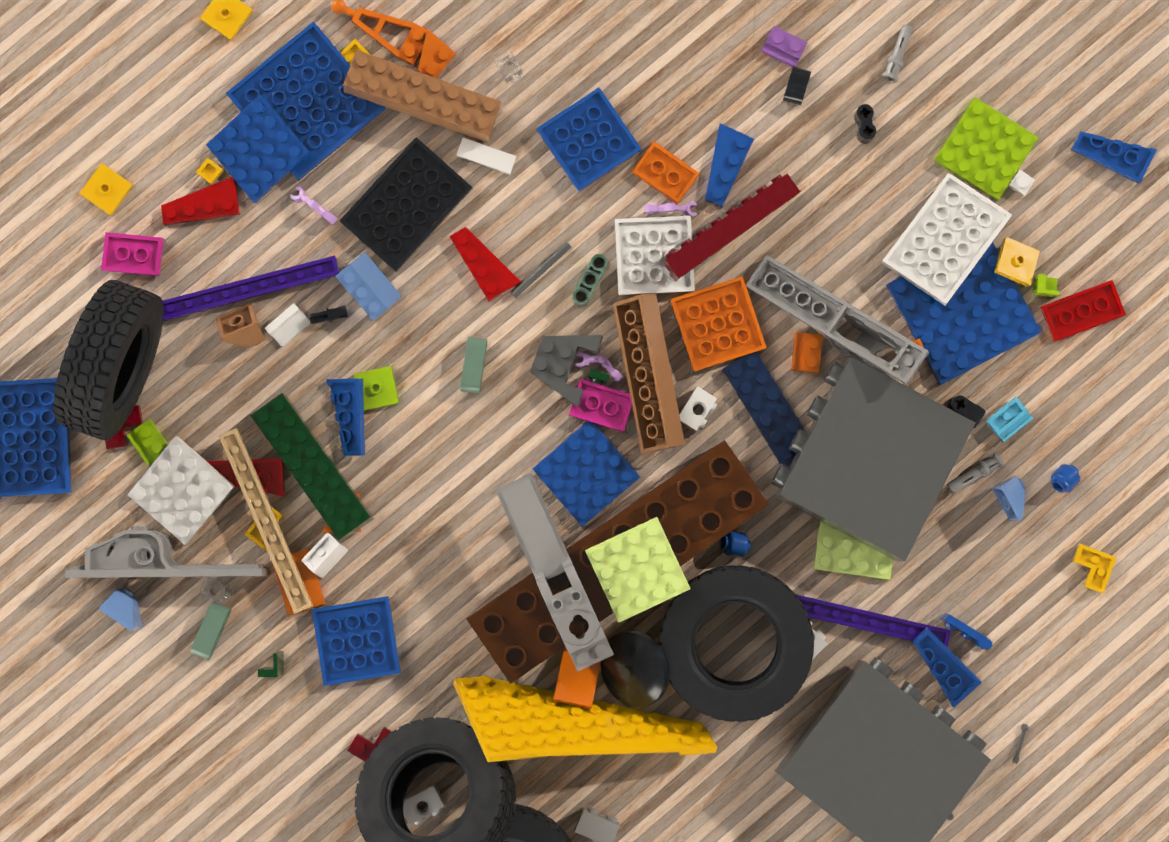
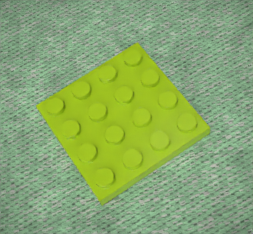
(986, 149)

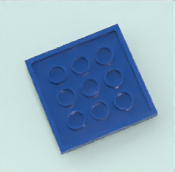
(588, 139)
(258, 148)
(586, 473)
(356, 641)

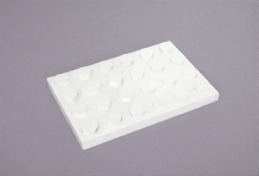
(946, 239)

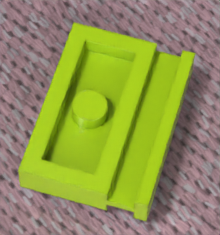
(148, 441)

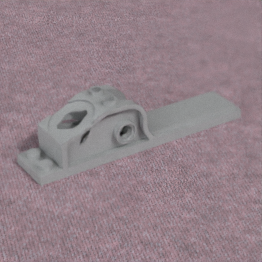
(824, 313)
(550, 558)
(131, 559)

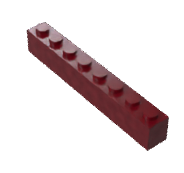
(732, 226)

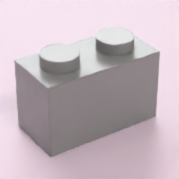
(596, 826)

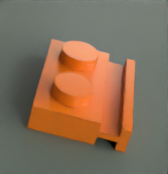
(806, 352)

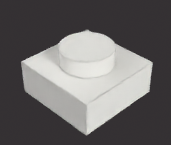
(1021, 183)

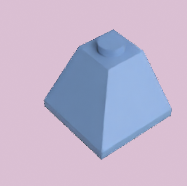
(1011, 497)
(124, 609)

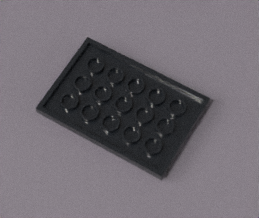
(406, 204)

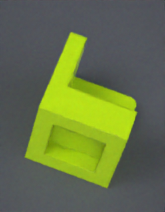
(1045, 286)

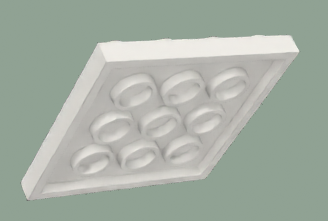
(641, 254)
(181, 490)

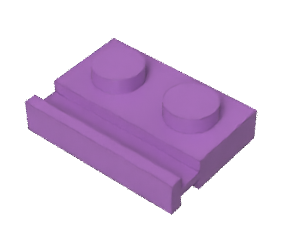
(784, 47)

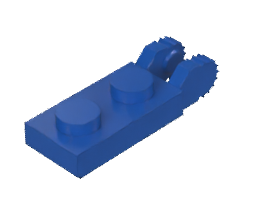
(967, 632)

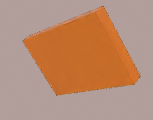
(665, 173)
(310, 581)
(576, 686)

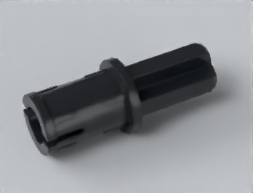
(328, 315)

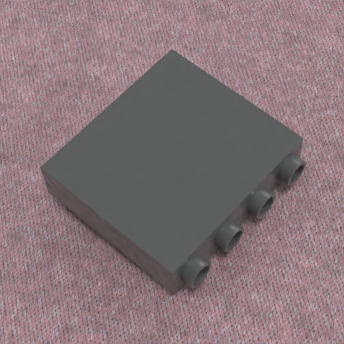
(872, 458)
(883, 759)

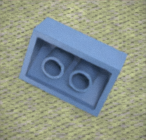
(368, 286)

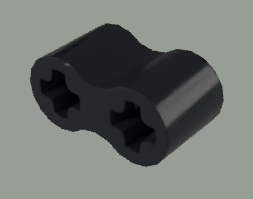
(796, 85)
(865, 123)

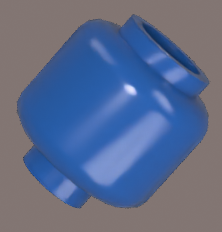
(1065, 478)
(735, 544)

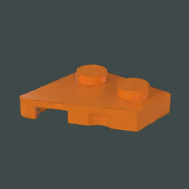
(434, 55)

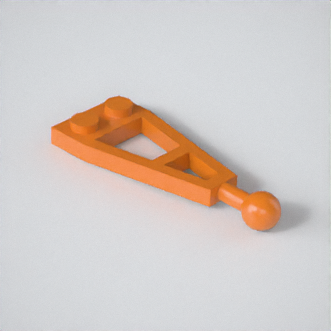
(411, 47)

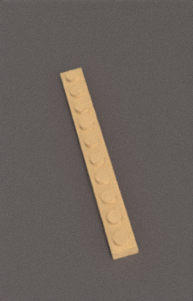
(265, 520)

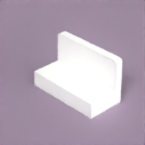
(288, 325)
(324, 555)

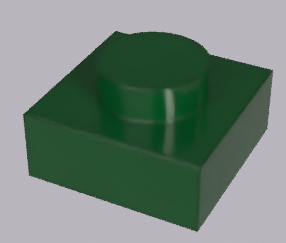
(598, 377)

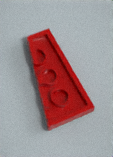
(207, 203)
(485, 267)
(268, 470)

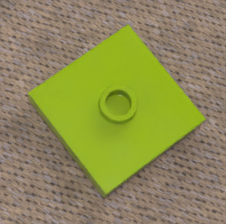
(378, 388)

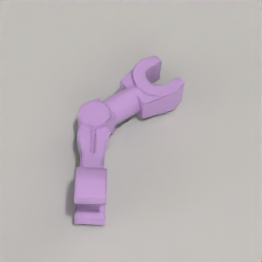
(313, 205)
(670, 207)
(600, 359)

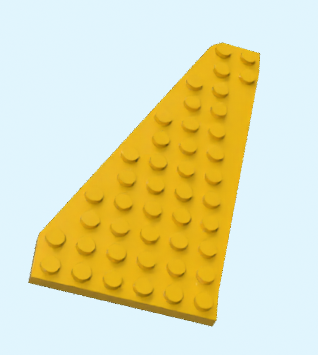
(526, 723)

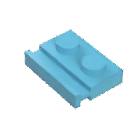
(1009, 419)

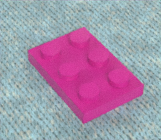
(132, 254)
(602, 406)

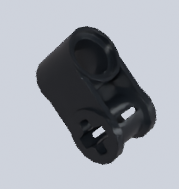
(967, 409)

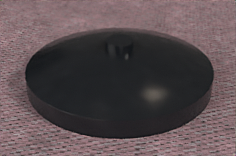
(636, 671)

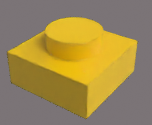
(209, 171)

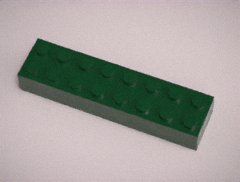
(312, 467)

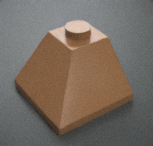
(241, 327)

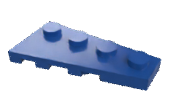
(728, 158)
(950, 672)

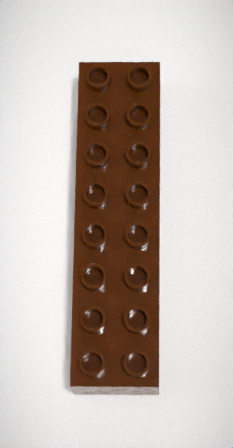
(694, 512)

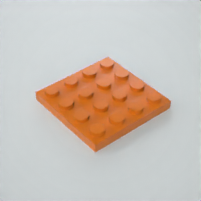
(718, 324)

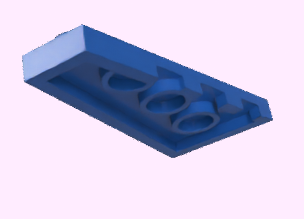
(1123, 158)
(349, 406)

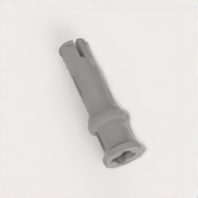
(895, 60)
(983, 469)

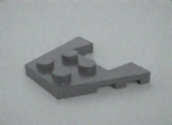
(556, 359)

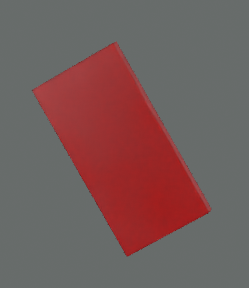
(1083, 310)

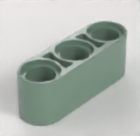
(592, 271)
(473, 365)
(210, 630)

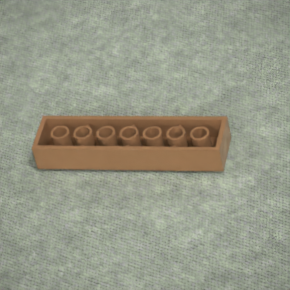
(421, 96)
(648, 373)

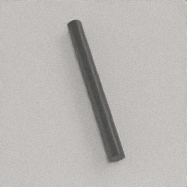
(540, 270)

